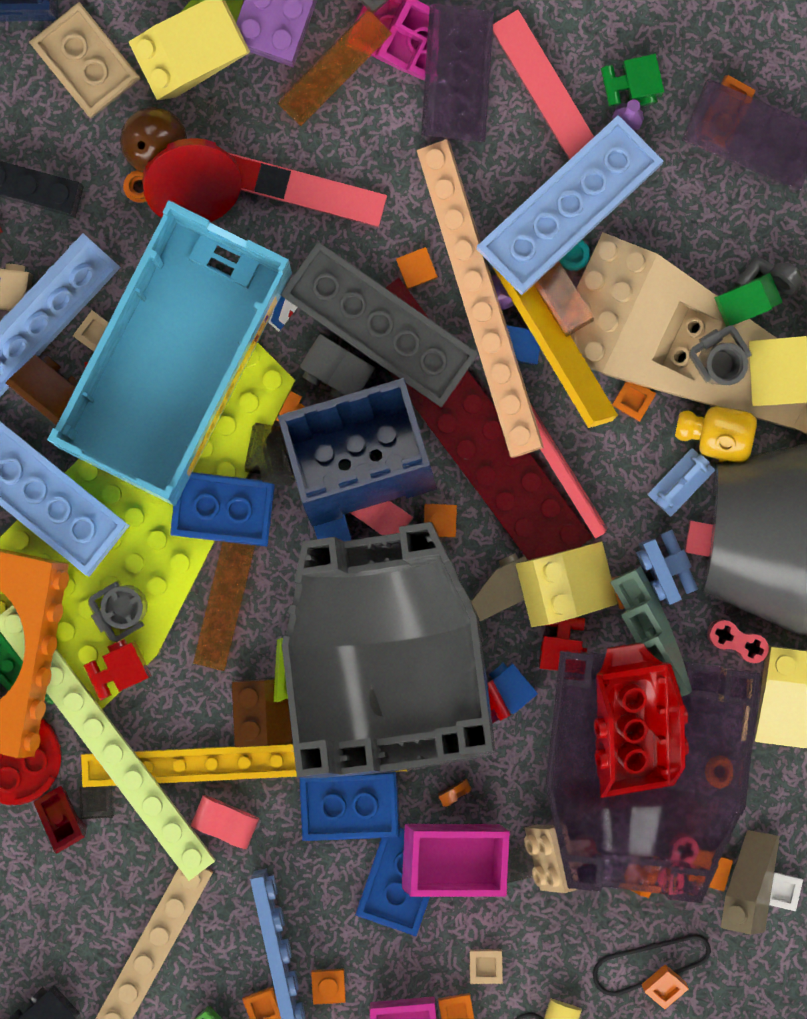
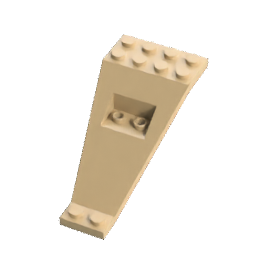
(646, 322)

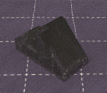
(269, 455)

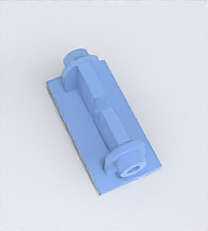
(681, 482)

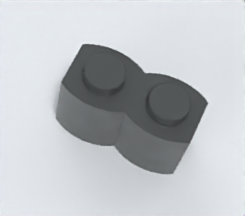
(335, 367)

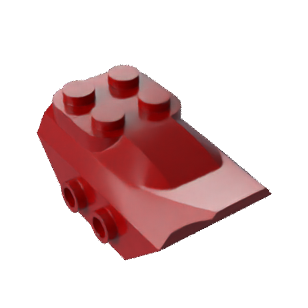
(638, 722)

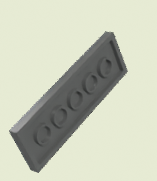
(379, 324)

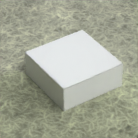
(785, 891)

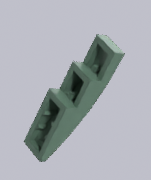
(648, 622)

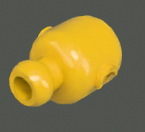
(722, 434)

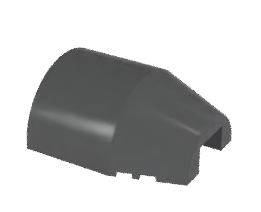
(761, 537)
(390, 620)

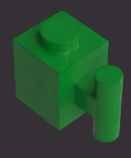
(640, 80)

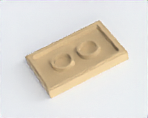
(84, 60)

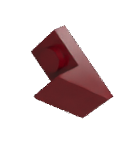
(60, 819)

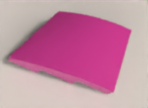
(408, 42)

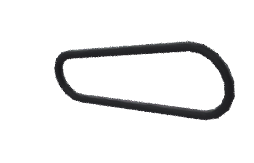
(645, 948)

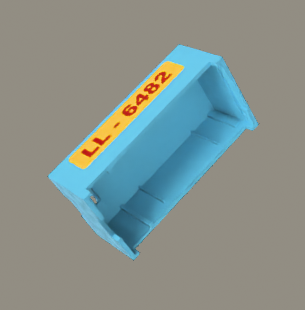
(171, 354)

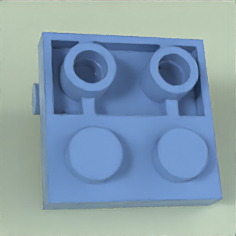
(665, 567)

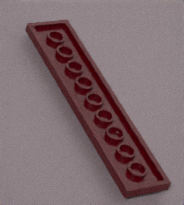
(510, 486)

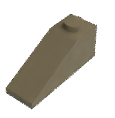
(500, 589)
(751, 884)

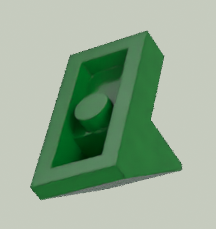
(748, 300)

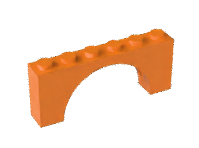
(37, 592)

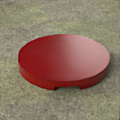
(194, 177)
(30, 777)

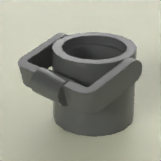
(718, 361)
(120, 608)

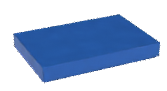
(224, 509)
(350, 807)
(383, 895)

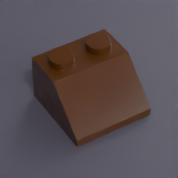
(43, 386)
(256, 716)

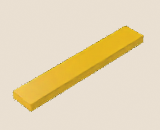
(563, 357)

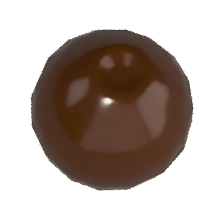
(148, 134)

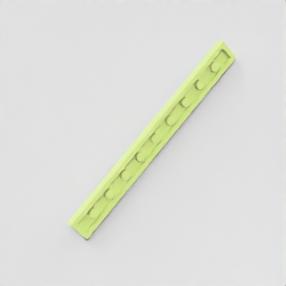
(116, 757)

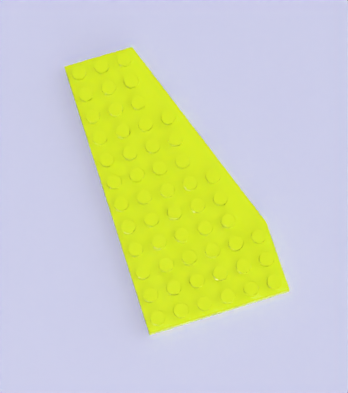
(147, 553)

